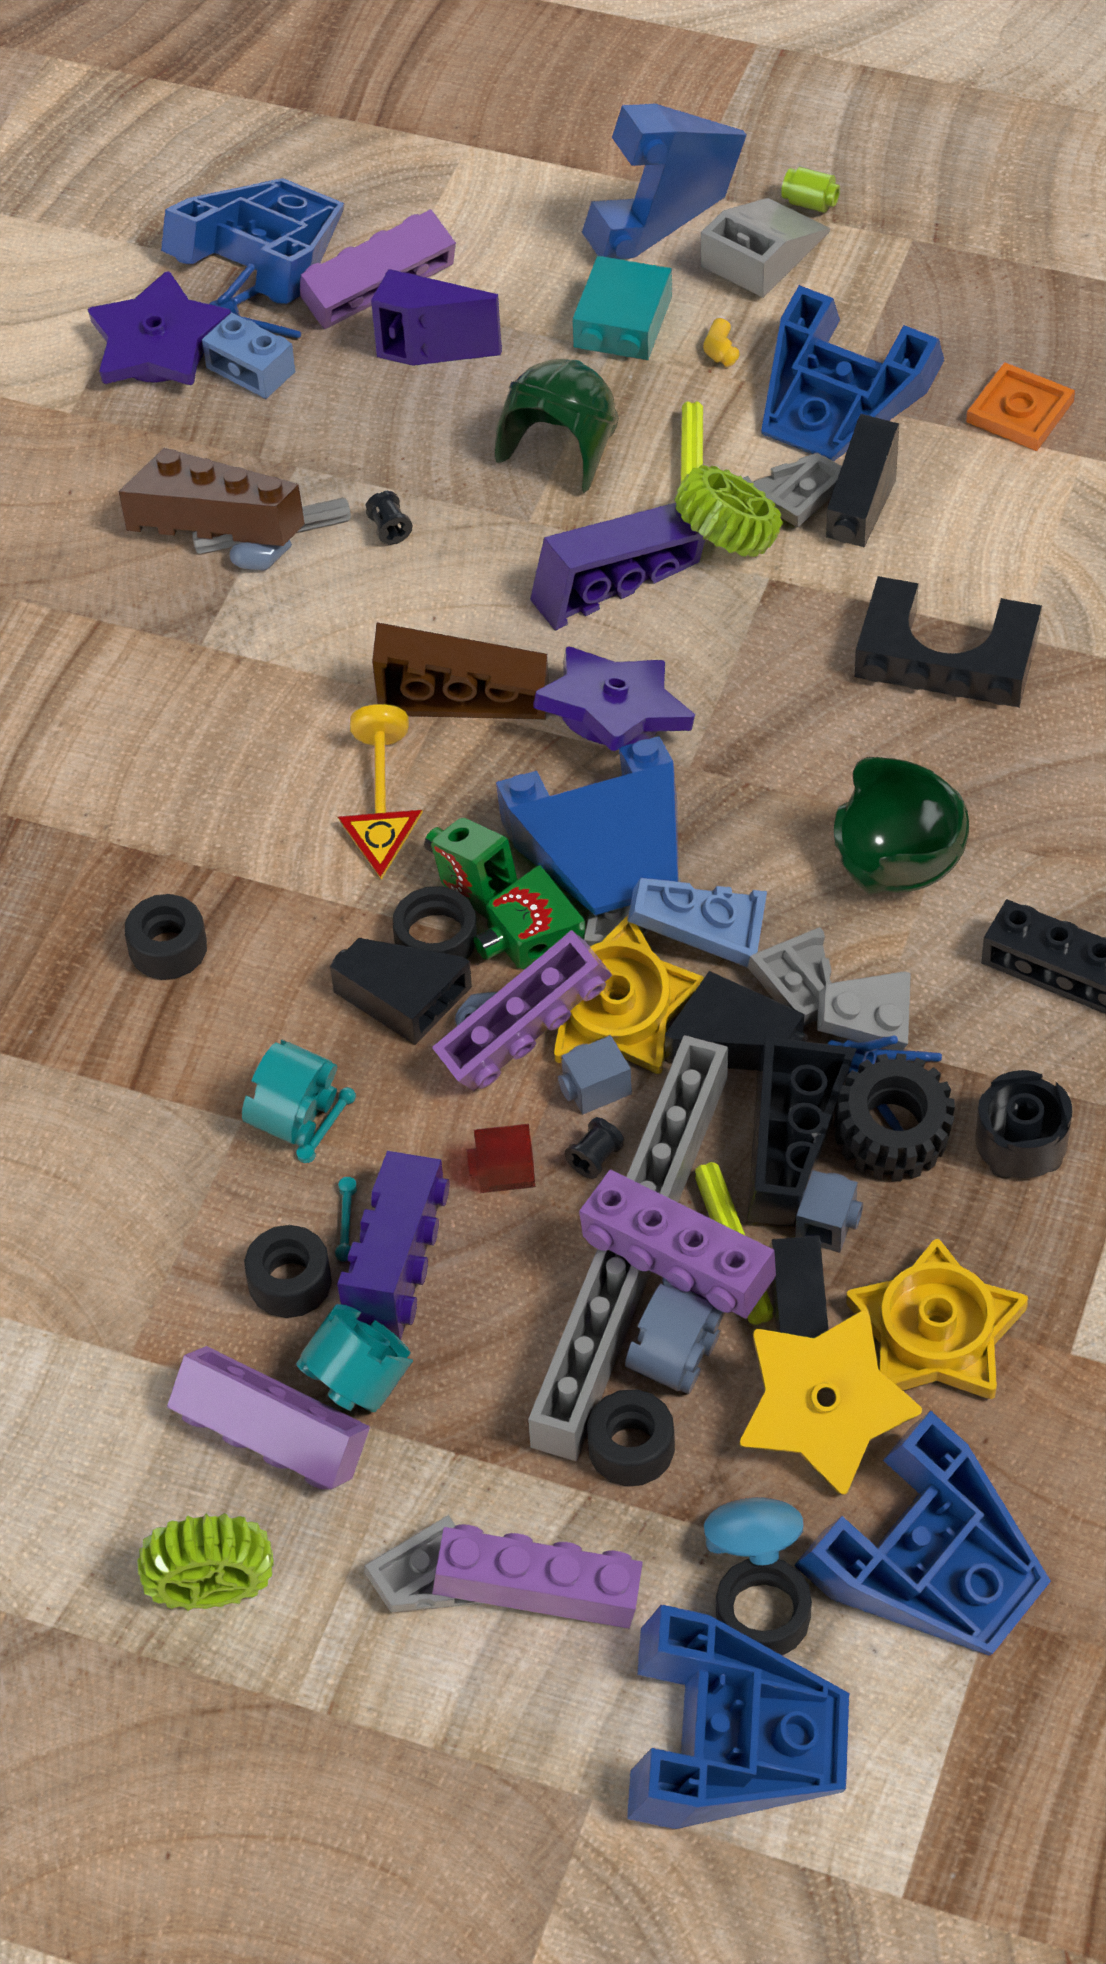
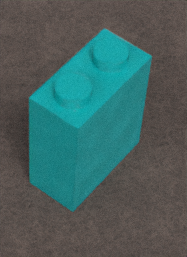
(622, 308)

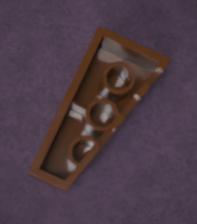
(212, 500)
(455, 675)

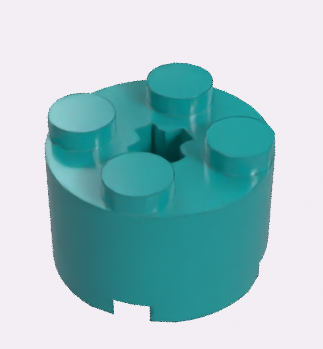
(290, 1092)
(355, 1359)

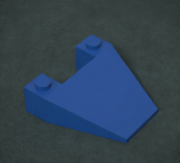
(684, 174)
(263, 224)
(824, 388)
(600, 834)
(947, 1562)
(751, 1727)

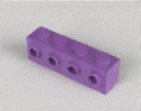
(352, 277)
(522, 1012)
(677, 1244)
(268, 1418)
(537, 1576)

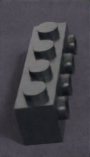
(1048, 954)

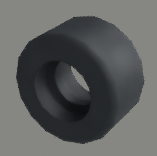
(163, 915)
(286, 1246)
(631, 1464)

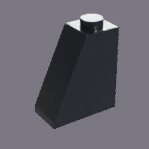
(863, 481)
(400, 984)
(733, 1018)
(799, 1287)

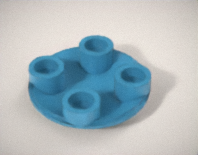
(753, 1528)

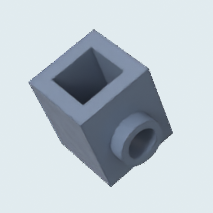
(595, 1075)
(829, 1209)

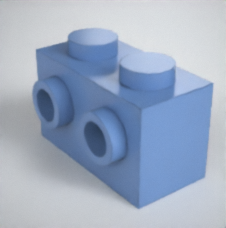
(249, 355)

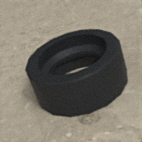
(436, 901)
(776, 1575)

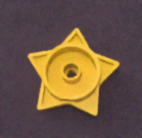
(651, 998)
(939, 1323)
(795, 1422)

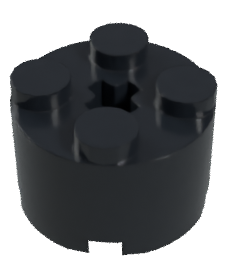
(1023, 1125)

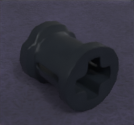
(388, 517)
(594, 1148)

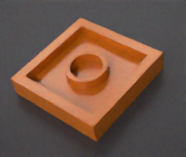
(1020, 406)

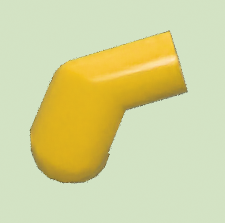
(718, 345)

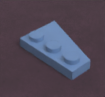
(705, 919)

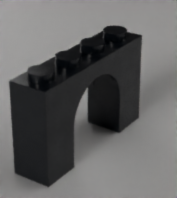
(987, 673)

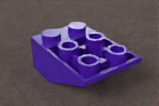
(433, 320)

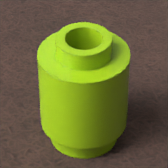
(810, 189)

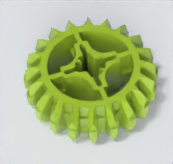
(728, 511)
(205, 1562)

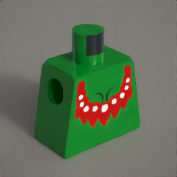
(472, 861)
(528, 919)

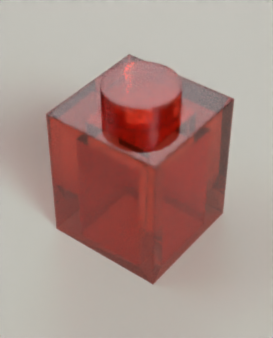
(502, 1158)

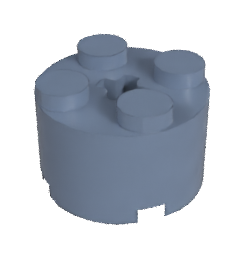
(674, 1337)

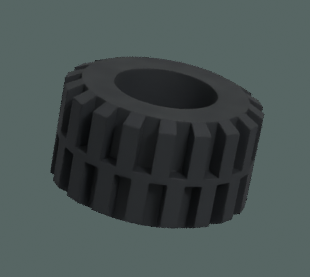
(902, 1085)

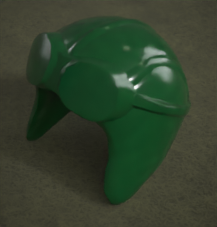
(562, 395)
(900, 826)

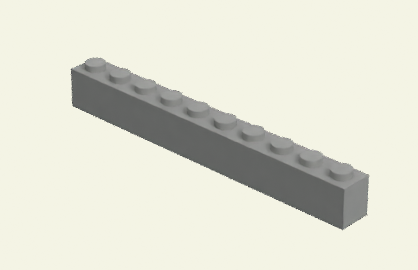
(612, 1284)

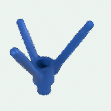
(227, 301)
(870, 1050)

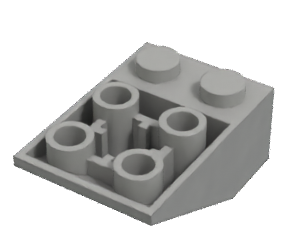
(758, 243)

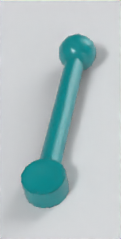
(307, 1154)
(347, 1188)

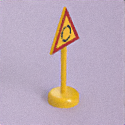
(381, 833)

